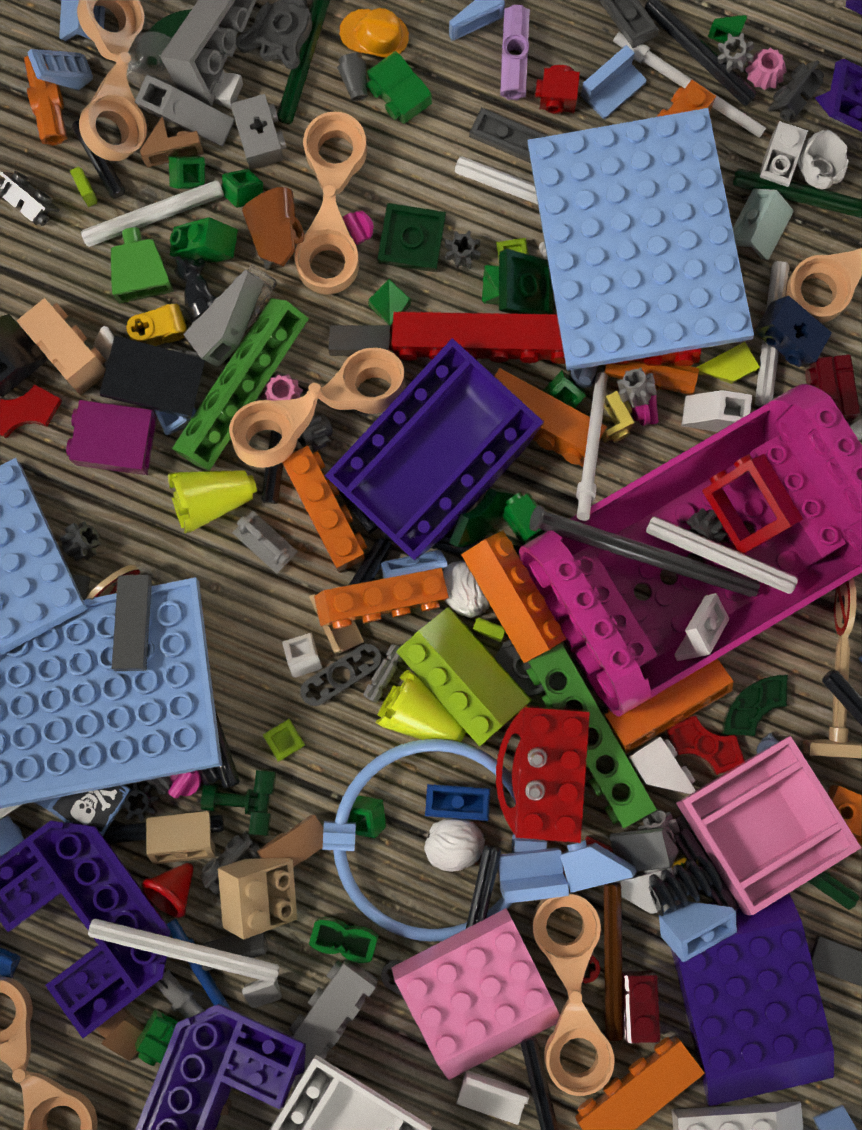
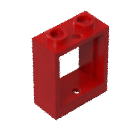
(771, 488)

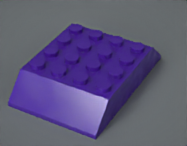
(435, 450)
(757, 1008)

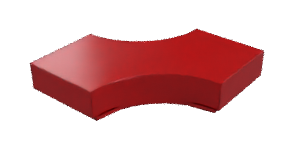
(31, 408)
(718, 751)

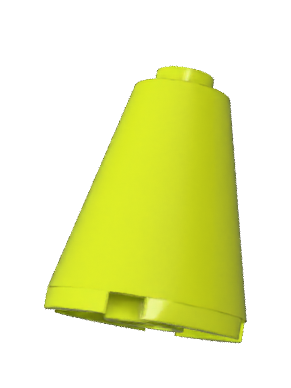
(208, 495)
(417, 712)

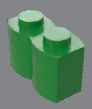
(399, 88)
(518, 516)
(334, 936)

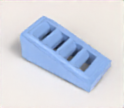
(475, 16)
(65, 68)

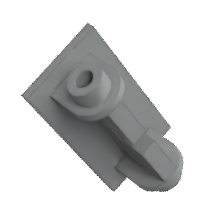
(264, 541)

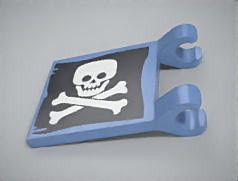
(89, 808)

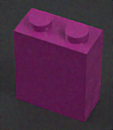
(112, 437)

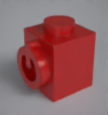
(558, 89)

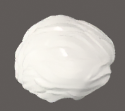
(823, 159)
(463, 591)
(454, 844)

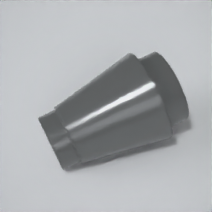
(353, 73)

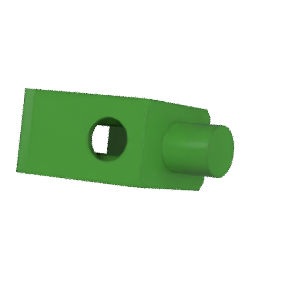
(137, 269)

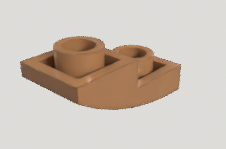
(297, 843)

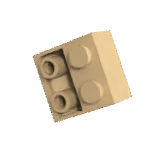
(257, 895)

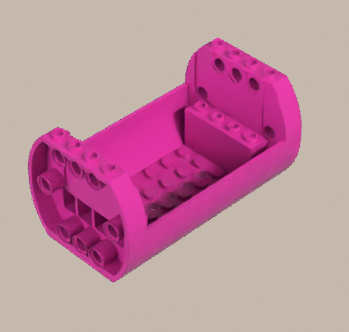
(631, 643)

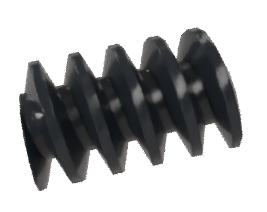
(683, 883)

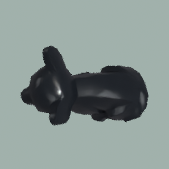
(196, 294)

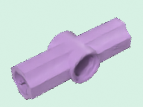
(515, 66)

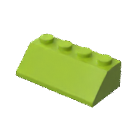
(463, 675)

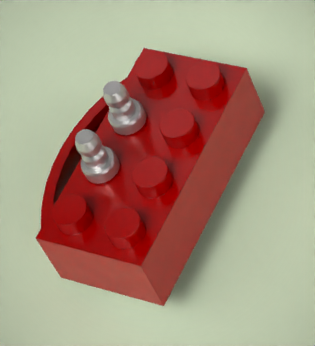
(546, 773)

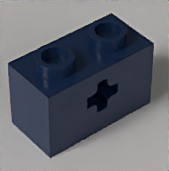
(793, 331)

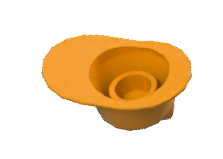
(374, 32)

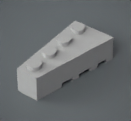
(202, 45)
(332, 1009)

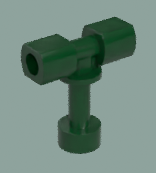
(254, 802)

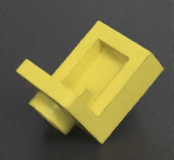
(620, 415)

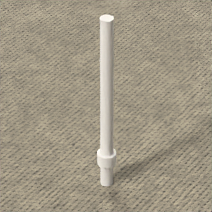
(643, 54)
(587, 488)

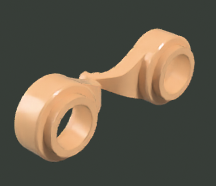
(114, 95)
(328, 227)
(838, 270)
(294, 415)
(574, 1020)
(38, 1090)

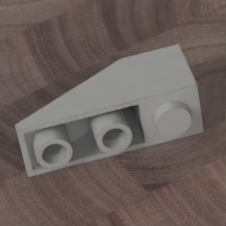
(183, 110)
(223, 324)

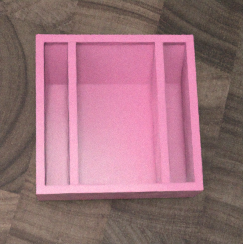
(768, 826)
(475, 994)

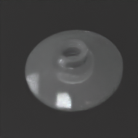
(143, 47)

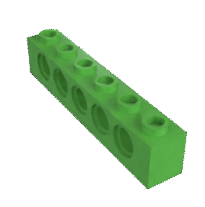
(240, 382)
(637, 802)

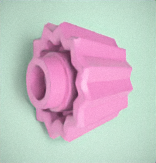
(766, 69)
(281, 388)

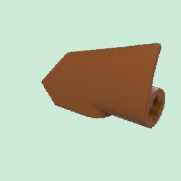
(274, 224)

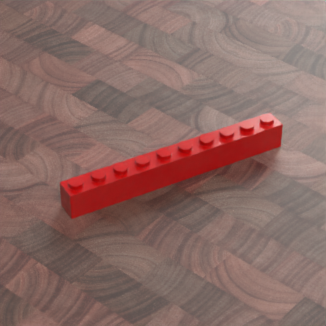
(495, 337)

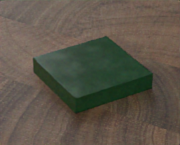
(411, 237)
(524, 284)

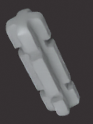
(383, 674)

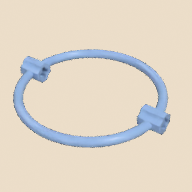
(340, 834)

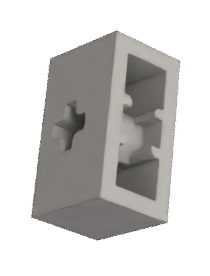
(255, 115)

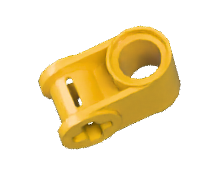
(160, 325)

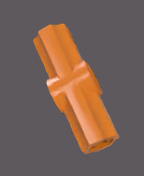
(47, 106)
(666, 376)

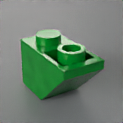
(204, 239)

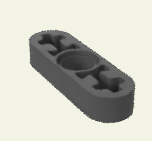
(325, 693)

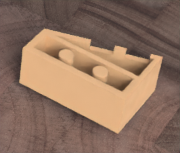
(63, 345)

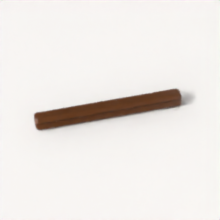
(613, 961)

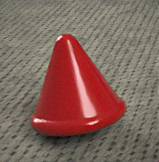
(170, 890)

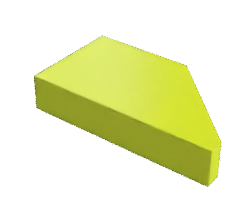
(731, 364)

